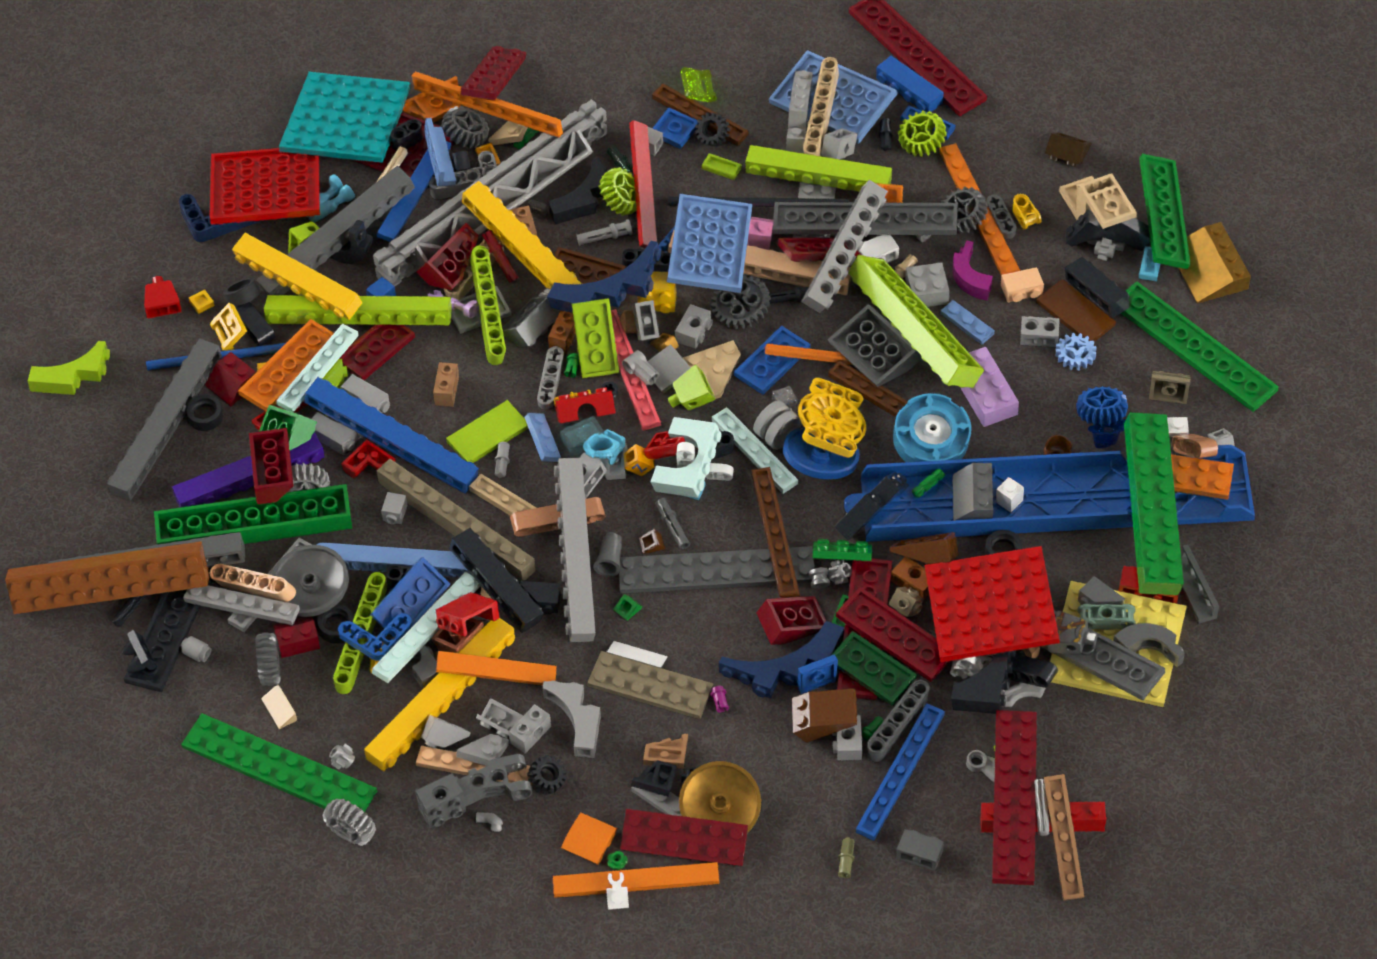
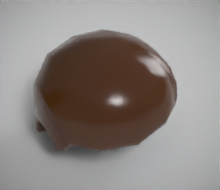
(1058, 445)

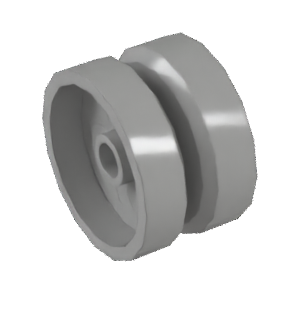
(776, 423)

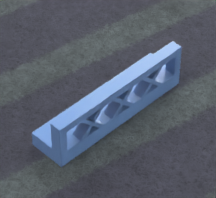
(439, 154)

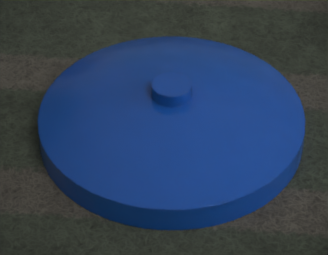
(815, 460)

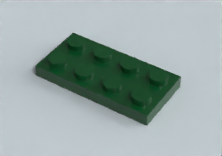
(873, 668)

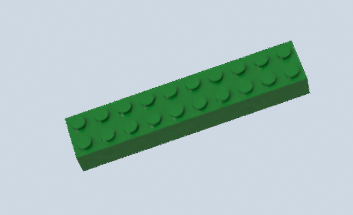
(1153, 504)
(291, 516)

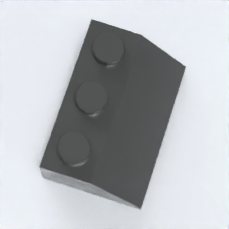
(530, 322)
(973, 492)

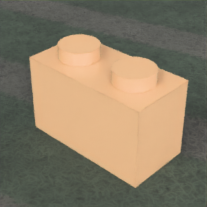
(1022, 285)

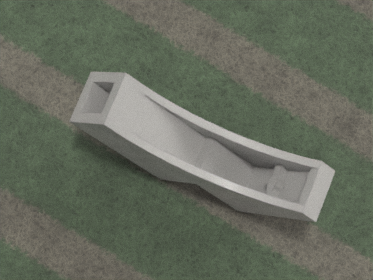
(584, 718)

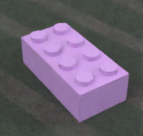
(991, 395)

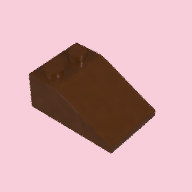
(928, 548)
(823, 713)

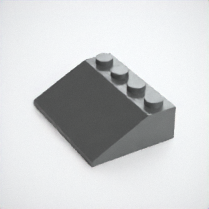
(874, 347)

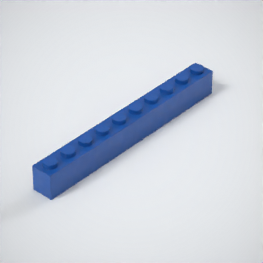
(391, 435)

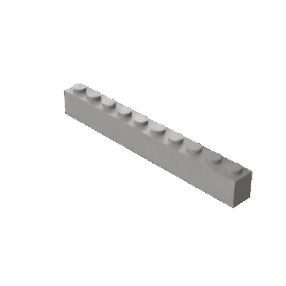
(575, 550)

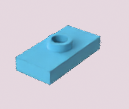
(1149, 269)

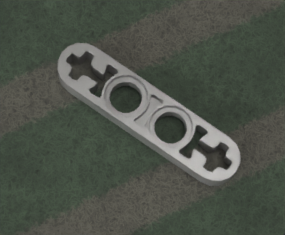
(550, 377)

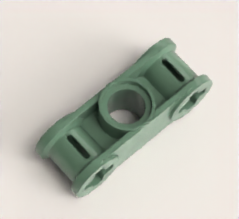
(1116, 613)

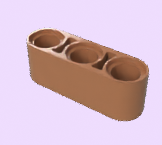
(1195, 446)

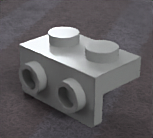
(499, 717)

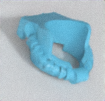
(609, 440)

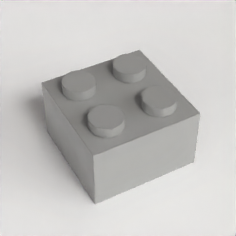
(928, 283)

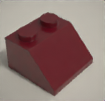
(228, 377)
(297, 638)

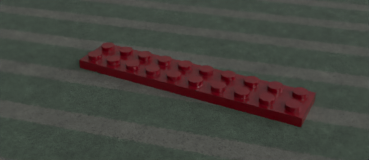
(918, 54)
(1014, 798)

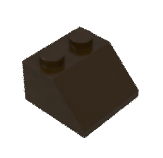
(1067, 148)

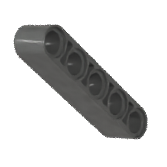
(896, 729)

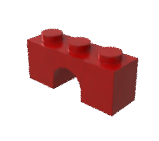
(568, 406)

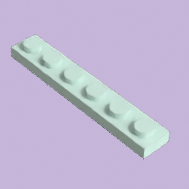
(317, 367)
(754, 449)

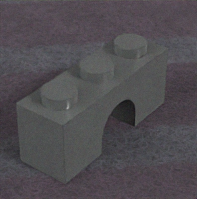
(425, 669)

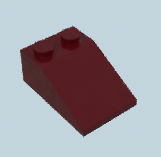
(790, 618)

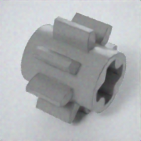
(1104, 249)
(839, 572)
(342, 756)

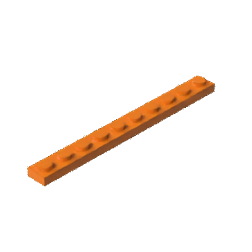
(493, 107)
(989, 229)

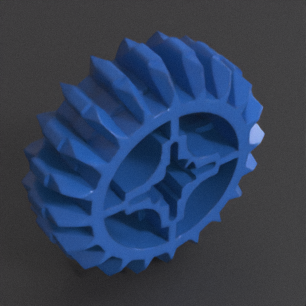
(1102, 405)

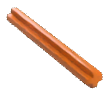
(805, 353)

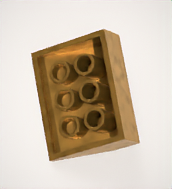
(1215, 265)

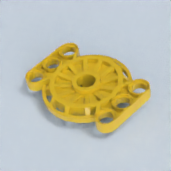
(845, 422)

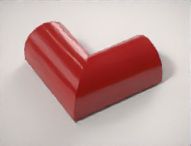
(662, 446)
(363, 456)

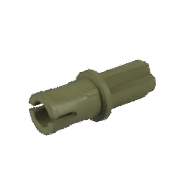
(846, 858)

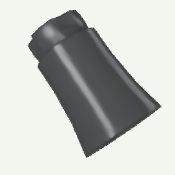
(608, 557)

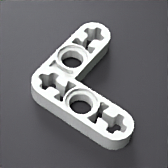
(686, 455)

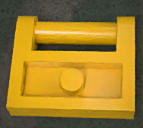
(232, 325)

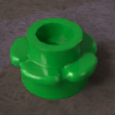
(617, 865)

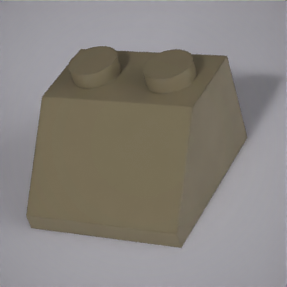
(1169, 387)

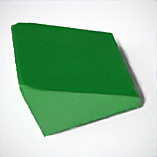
(627, 607)

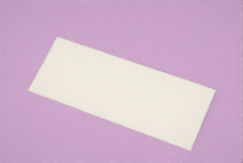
(637, 654)

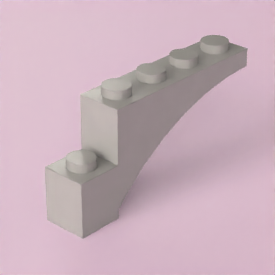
(799, 111)

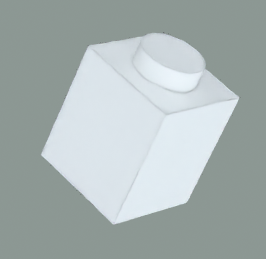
(1009, 494)

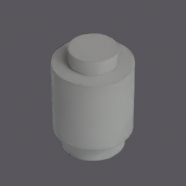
(195, 649)

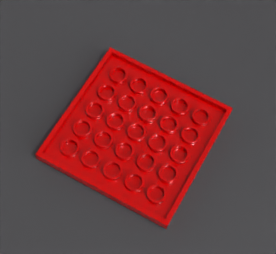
(263, 186)
(991, 604)

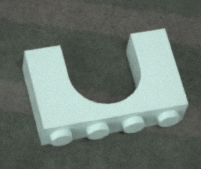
(689, 479)

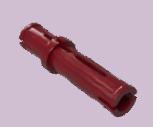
(500, 256)

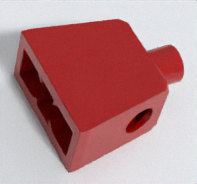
(161, 298)

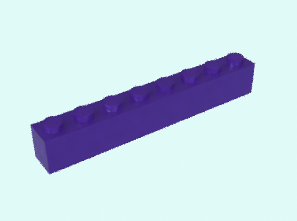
(237, 477)

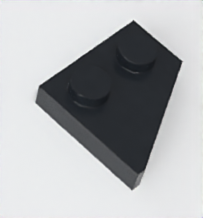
(656, 778)

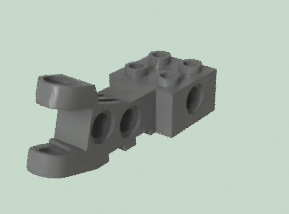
(450, 795)

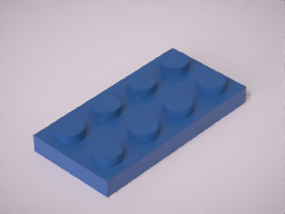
(764, 370)
(412, 594)

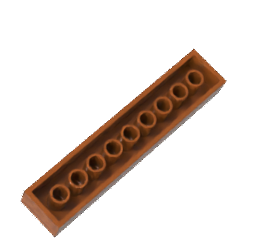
(107, 577)

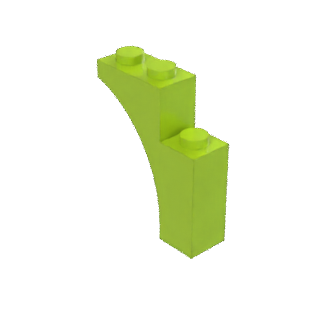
(67, 377)

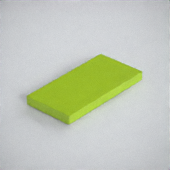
(595, 338)
(487, 431)

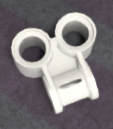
(969, 666)

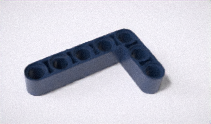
(200, 225)

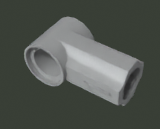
(638, 364)

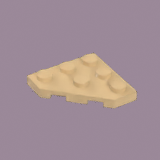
(717, 364)

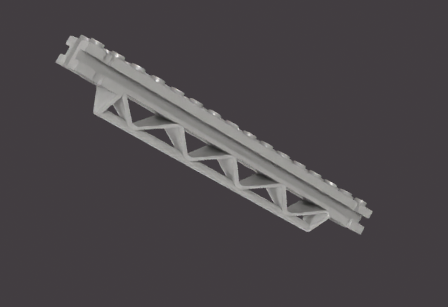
(511, 182)

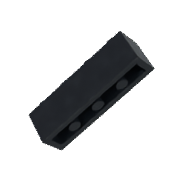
(1097, 287)

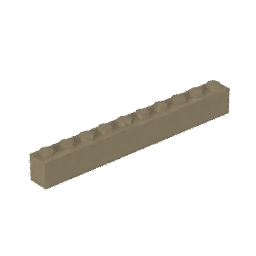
(453, 517)

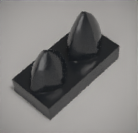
(138, 646)

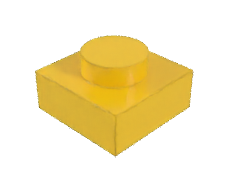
(201, 301)

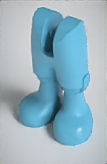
(327, 206)

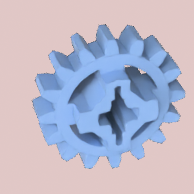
(1075, 351)

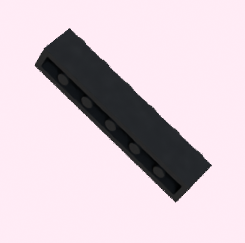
(496, 580)

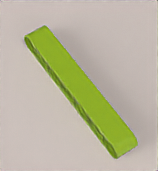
(487, 312)
(354, 657)

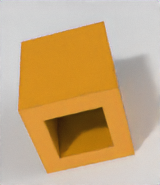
(637, 461)

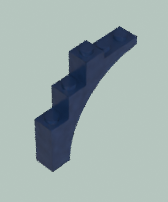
(632, 280)
(767, 674)

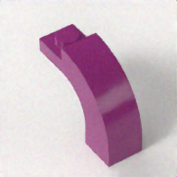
(969, 280)

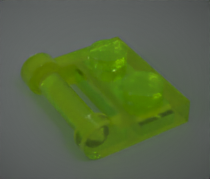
(693, 86)

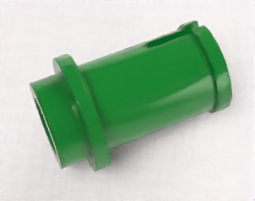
(572, 365)
(868, 731)

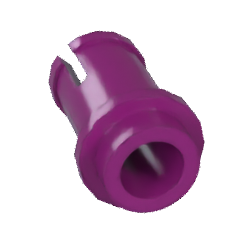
(718, 694)

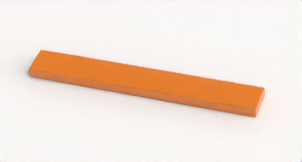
(637, 879)

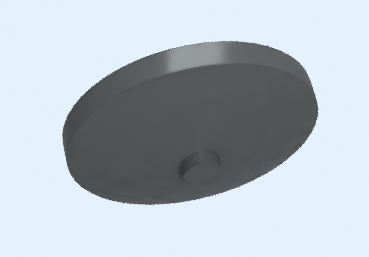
(316, 575)

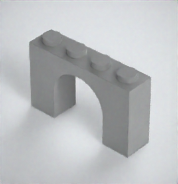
(340, 436)

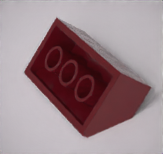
(271, 464)

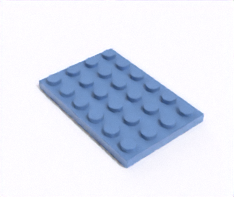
(856, 100)
(709, 243)

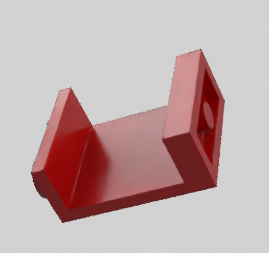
(455, 613)

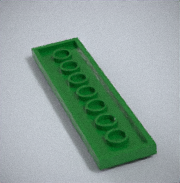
(1164, 211)

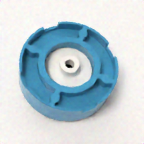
(931, 429)

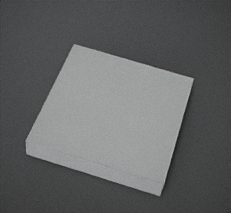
(670, 367)

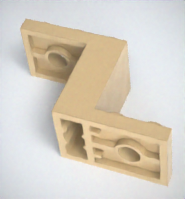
(1100, 196)

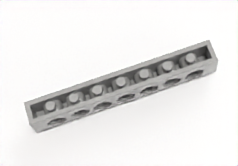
(814, 296)

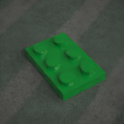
(842, 550)

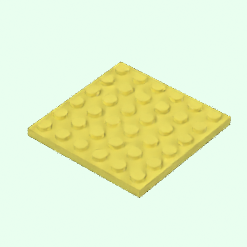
(1146, 611)

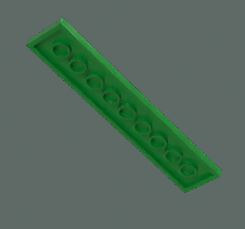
(1198, 348)
(274, 764)

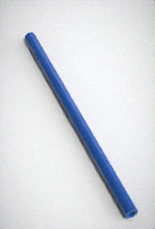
(240, 353)

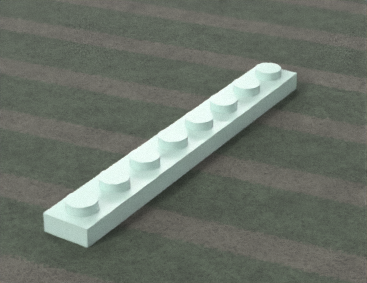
(421, 632)

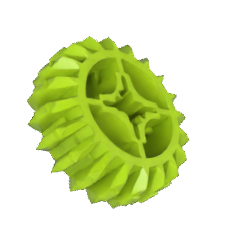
(921, 139)
(619, 191)

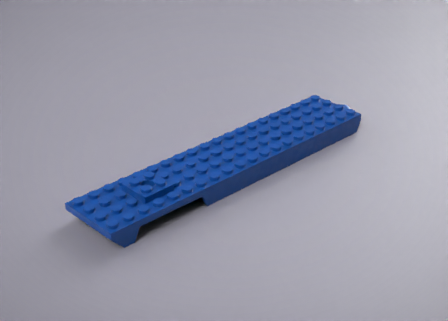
(1058, 495)

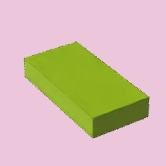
(721, 166)

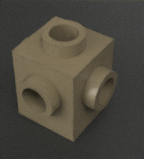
(906, 601)

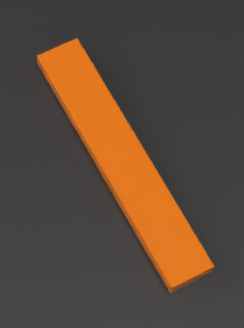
(494, 668)

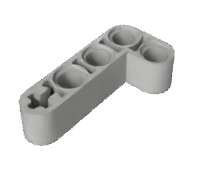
(464, 178)

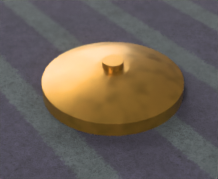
(721, 794)

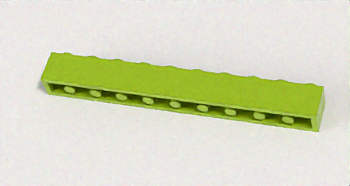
(373, 311)

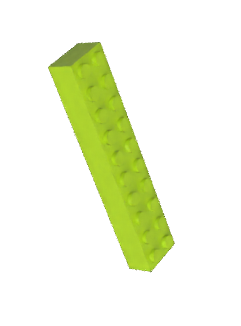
(915, 322)

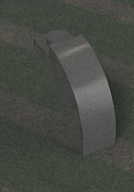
(1151, 637)

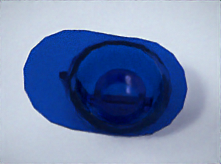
(1106, 435)

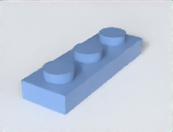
(967, 322)
(542, 437)

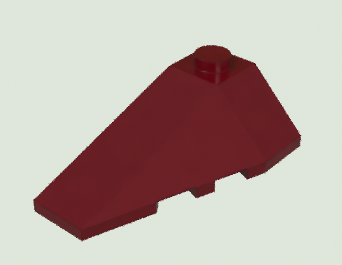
(448, 264)

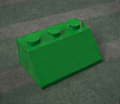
(298, 426)

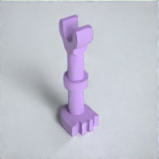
(469, 310)

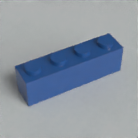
(909, 84)

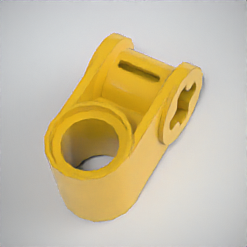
(1025, 211)

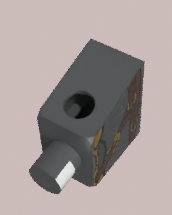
(1072, 634)

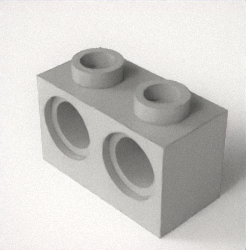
(1039, 331)

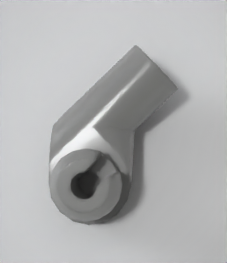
(490, 818)

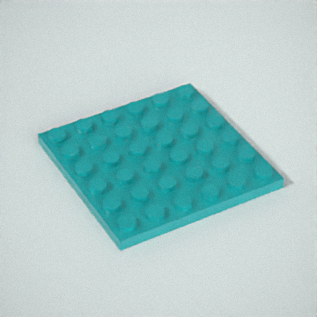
(345, 117)

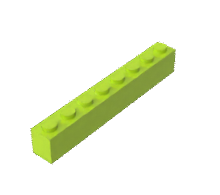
(814, 169)

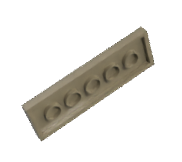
(650, 685)

